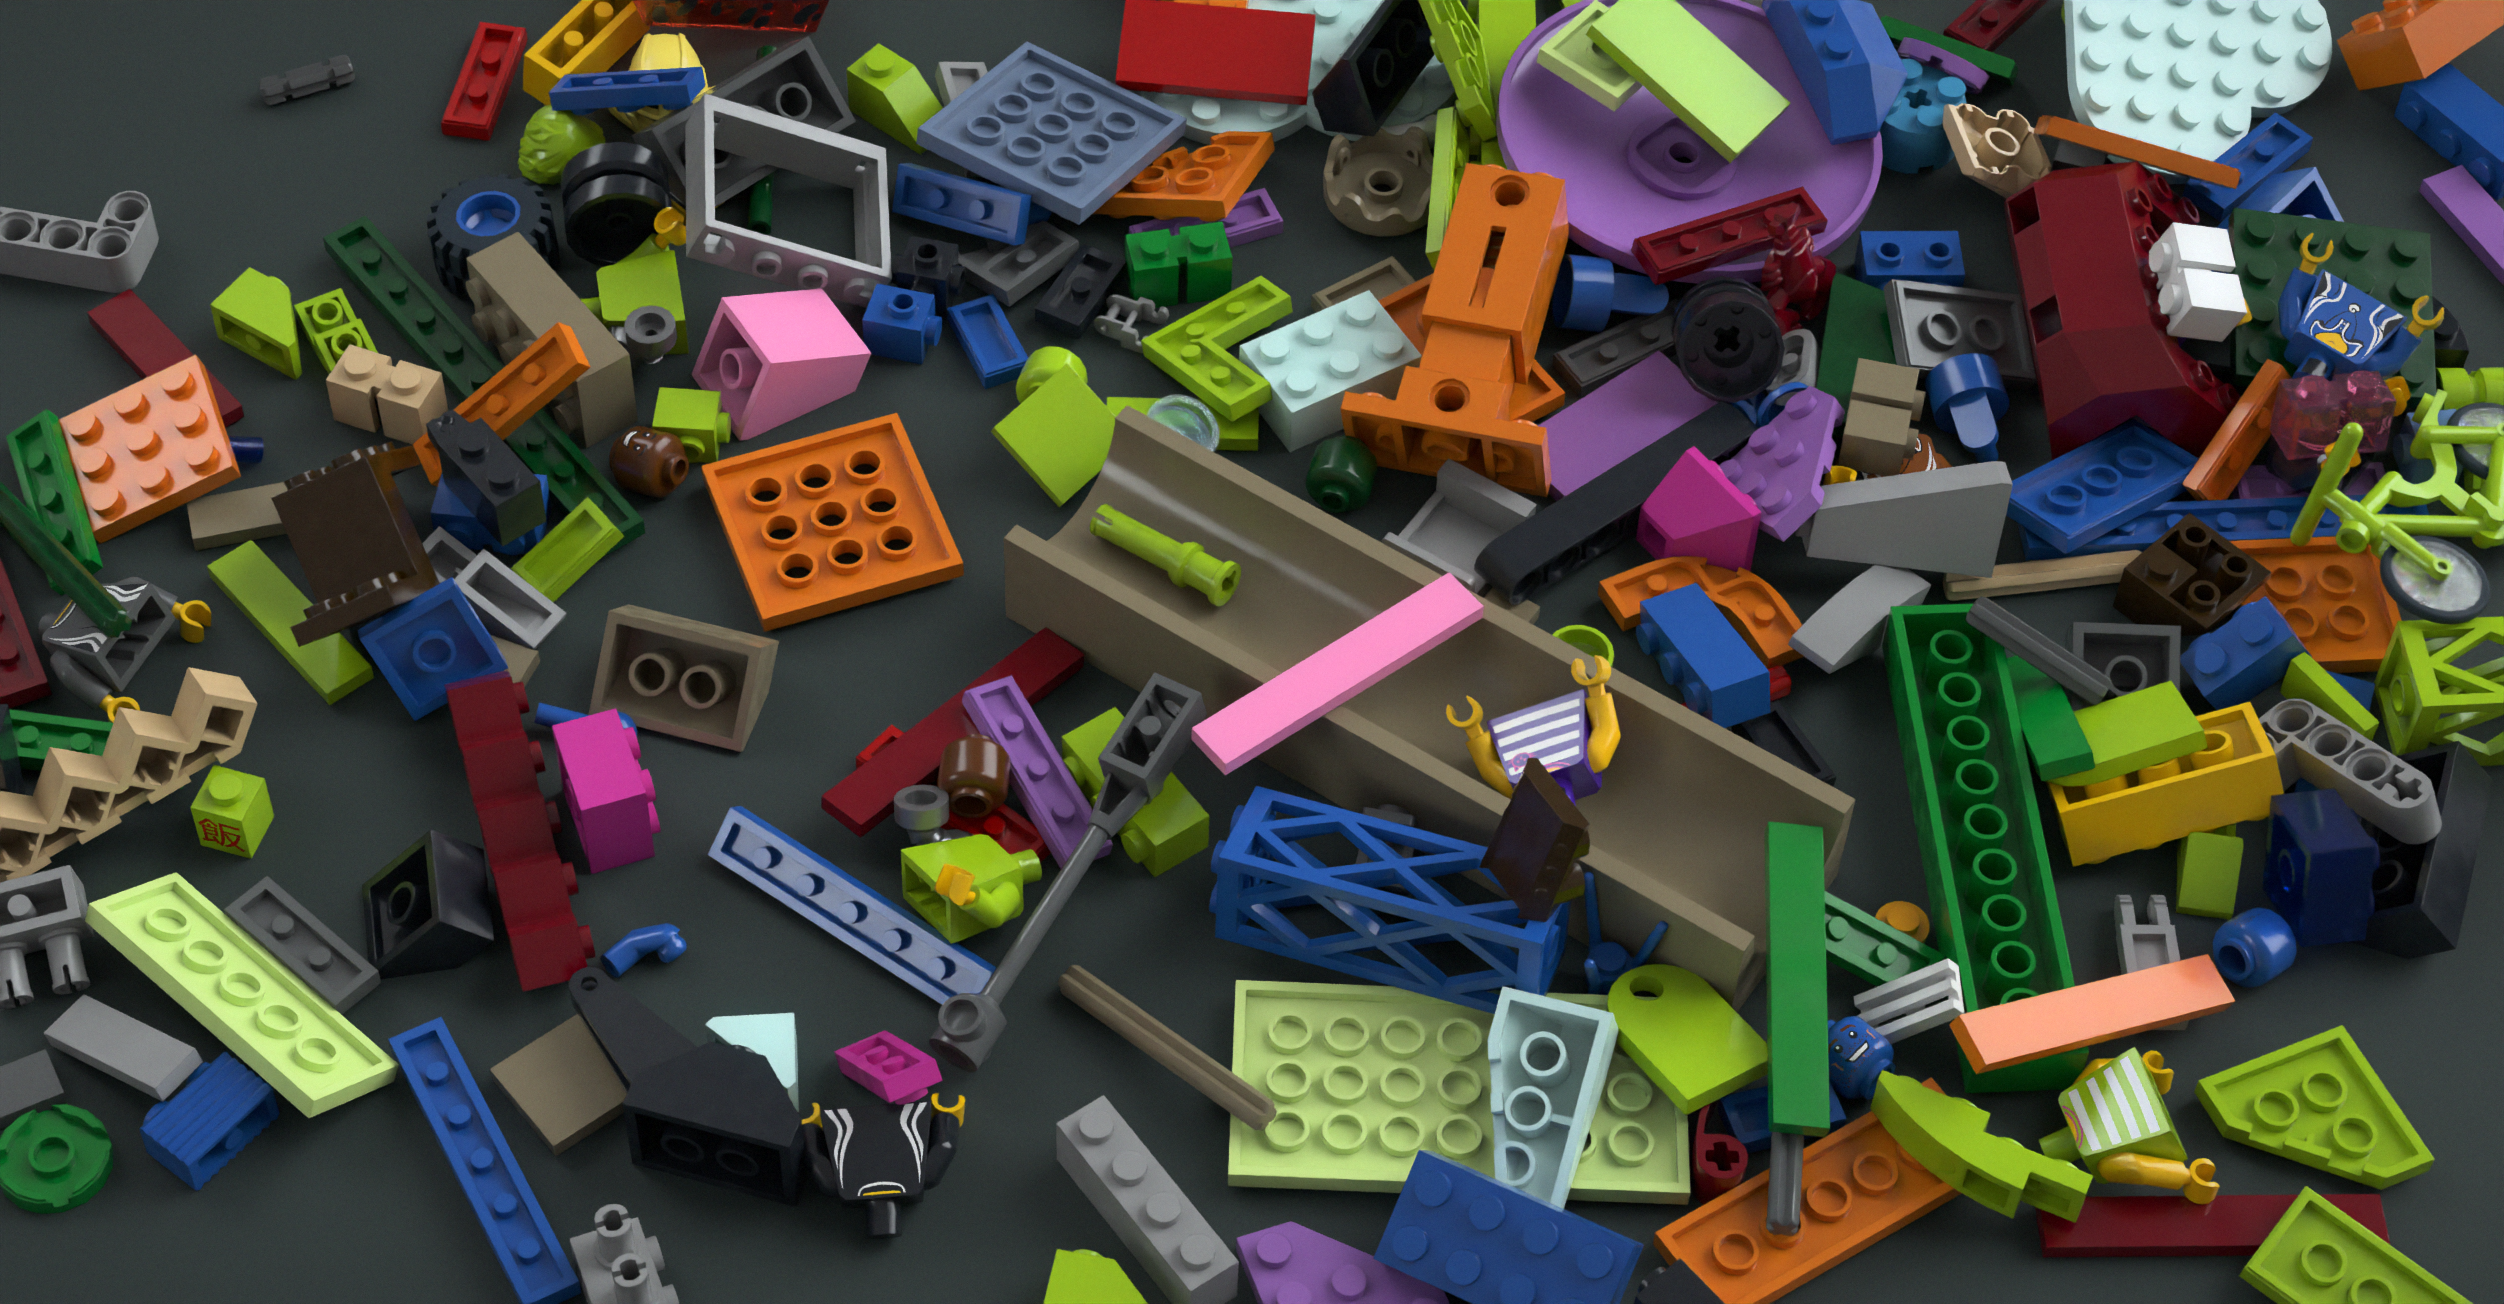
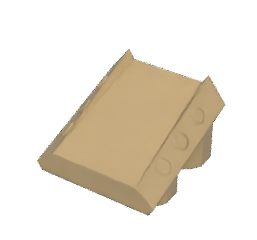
(1995, 150)

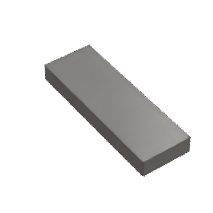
(123, 1047)

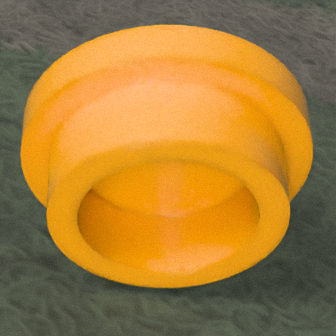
(1905, 918)

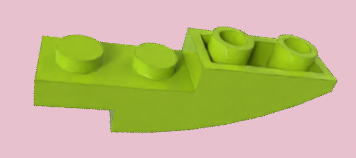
(1953, 1145)

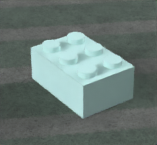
(1321, 357)

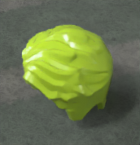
(552, 141)

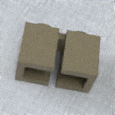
(1879, 418)

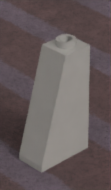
(1915, 520)

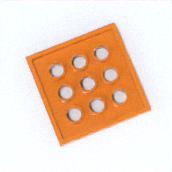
(831, 585)

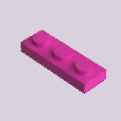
(889, 1067)

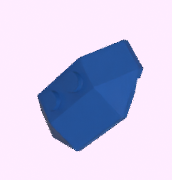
(1840, 62)

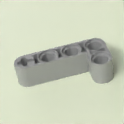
(80, 252)
(2363, 773)

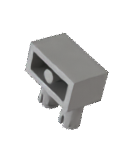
(41, 914)
(619, 1262)

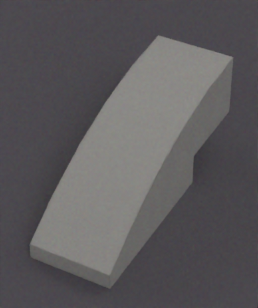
(497, 594)
(1857, 616)

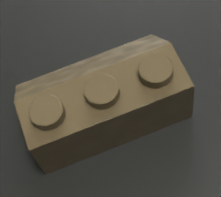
(683, 676)

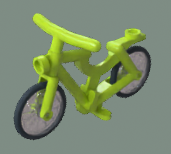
(2423, 571)

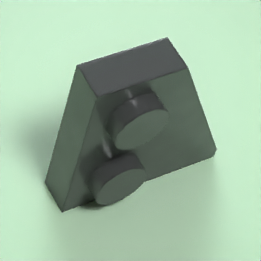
(1018, 269)

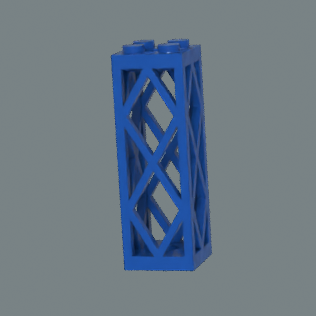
(1348, 892)

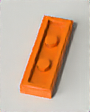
(2238, 438)

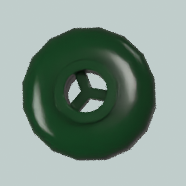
(1343, 472)

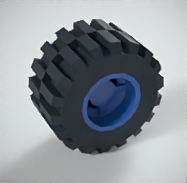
(483, 214)

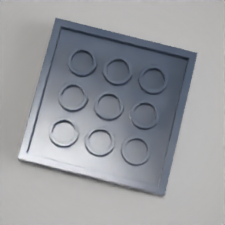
(1052, 132)

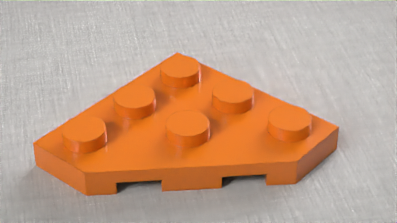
(1195, 183)

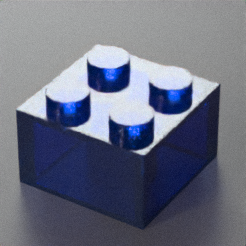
(2319, 867)

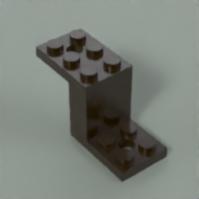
(354, 540)

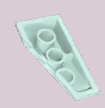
(1545, 1088)

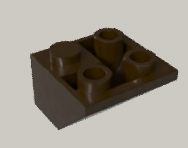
(2188, 579)

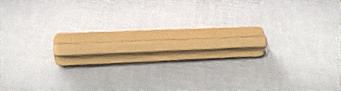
(2040, 576)

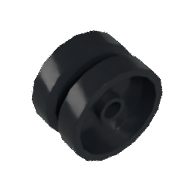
(612, 200)

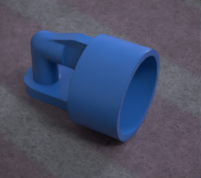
(1591, 290)
(1968, 401)

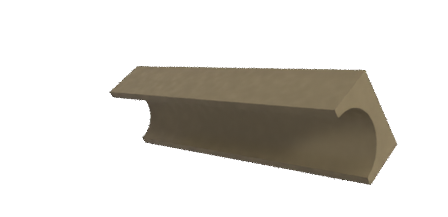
(1676, 807)

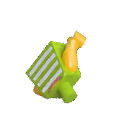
(2125, 1128)

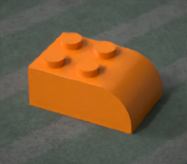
(2415, 38)

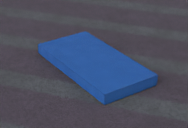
(2099, 486)

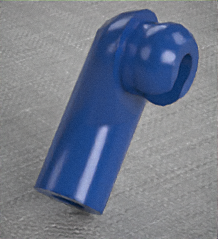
(641, 941)

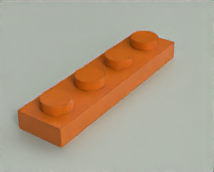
(517, 390)

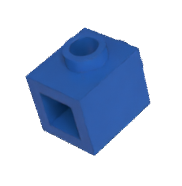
(901, 323)

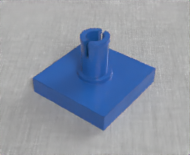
(430, 645)

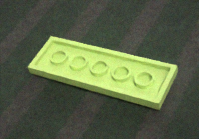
(242, 994)

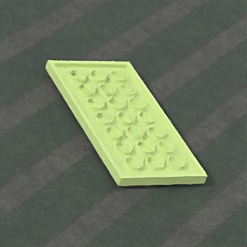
(1392, 1072)

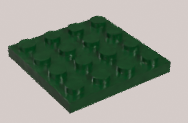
(2375, 259)

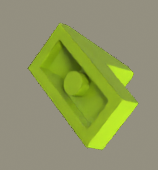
(2208, 872)

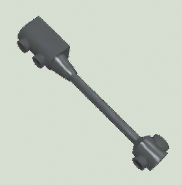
(1134, 773)

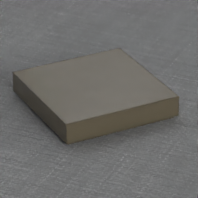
(561, 1085)

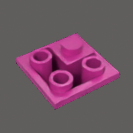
(1699, 516)

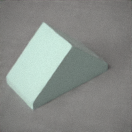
(766, 1035)

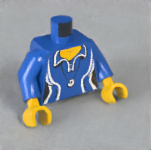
(2341, 328)

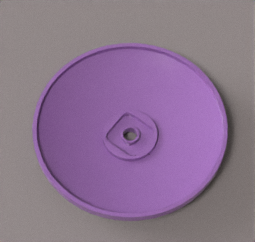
(1622, 161)

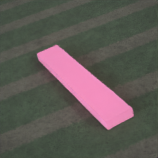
(1336, 673)

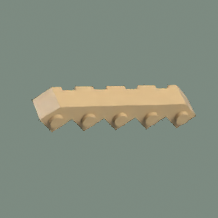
(141, 762)

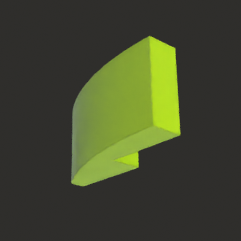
(331, 327)

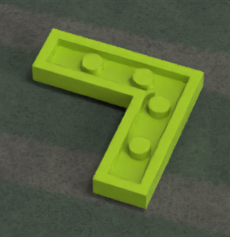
(1196, 347)

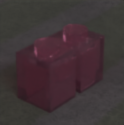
(2313, 409)

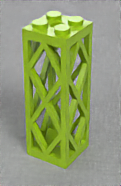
(2420, 685)

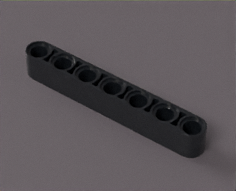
(1603, 509)

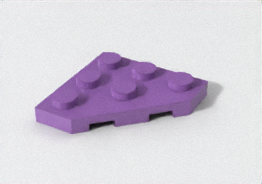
(1786, 461)
(1309, 1268)

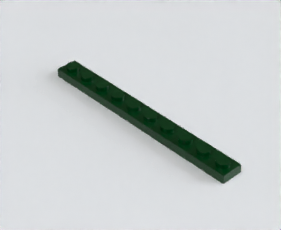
(467, 365)

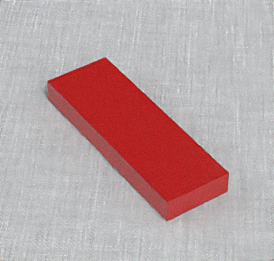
(484, 81)

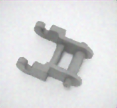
(1133, 311)

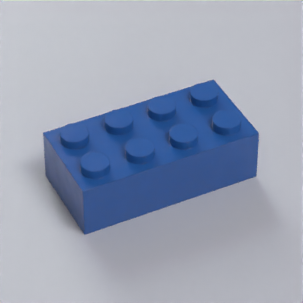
(1500, 1241)

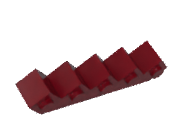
(518, 830)

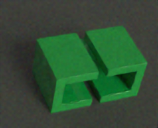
(1159, 258)

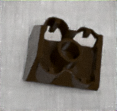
(1539, 846)

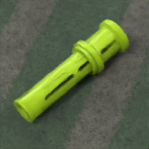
(1185, 562)

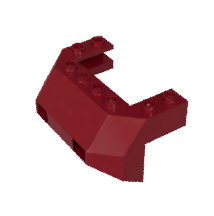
(2095, 309)

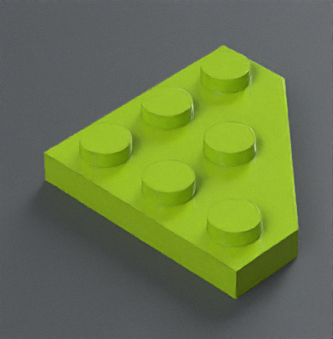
(1462, 50)
(2319, 1109)

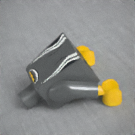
(98, 665)

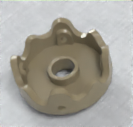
(1386, 159)

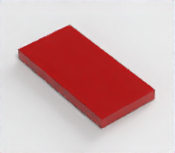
(1216, 51)

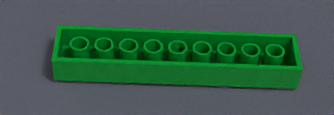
(1978, 826)

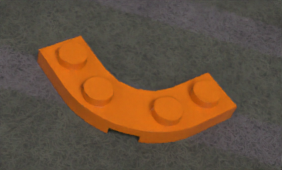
(1741, 596)

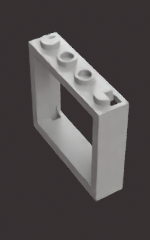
(803, 151)

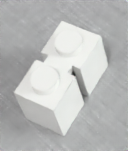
(2194, 297)

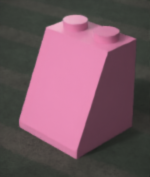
(778, 358)

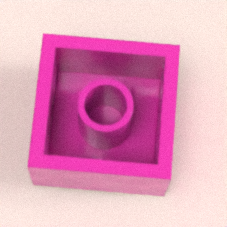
(606, 790)

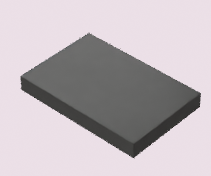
(1948, 321)

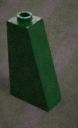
(1853, 329)

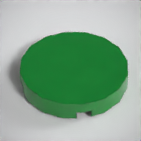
(54, 1159)

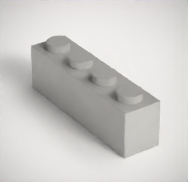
(1145, 1206)

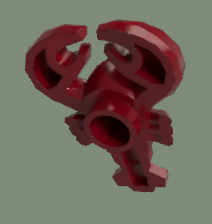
(1793, 271)

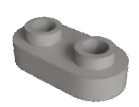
(1799, 362)

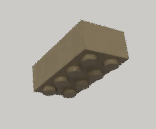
(518, 302)

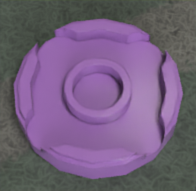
(1940, 59)

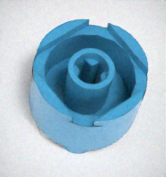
(1913, 127)

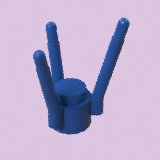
(1608, 959)

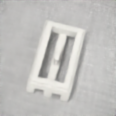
(1909, 996)

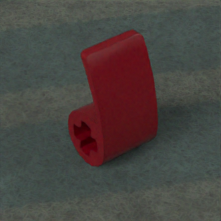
(1716, 1160)

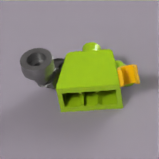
(643, 295)
(957, 877)

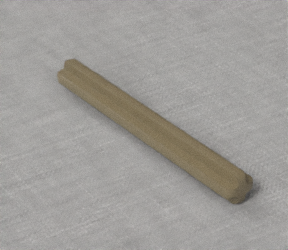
(1167, 1047)

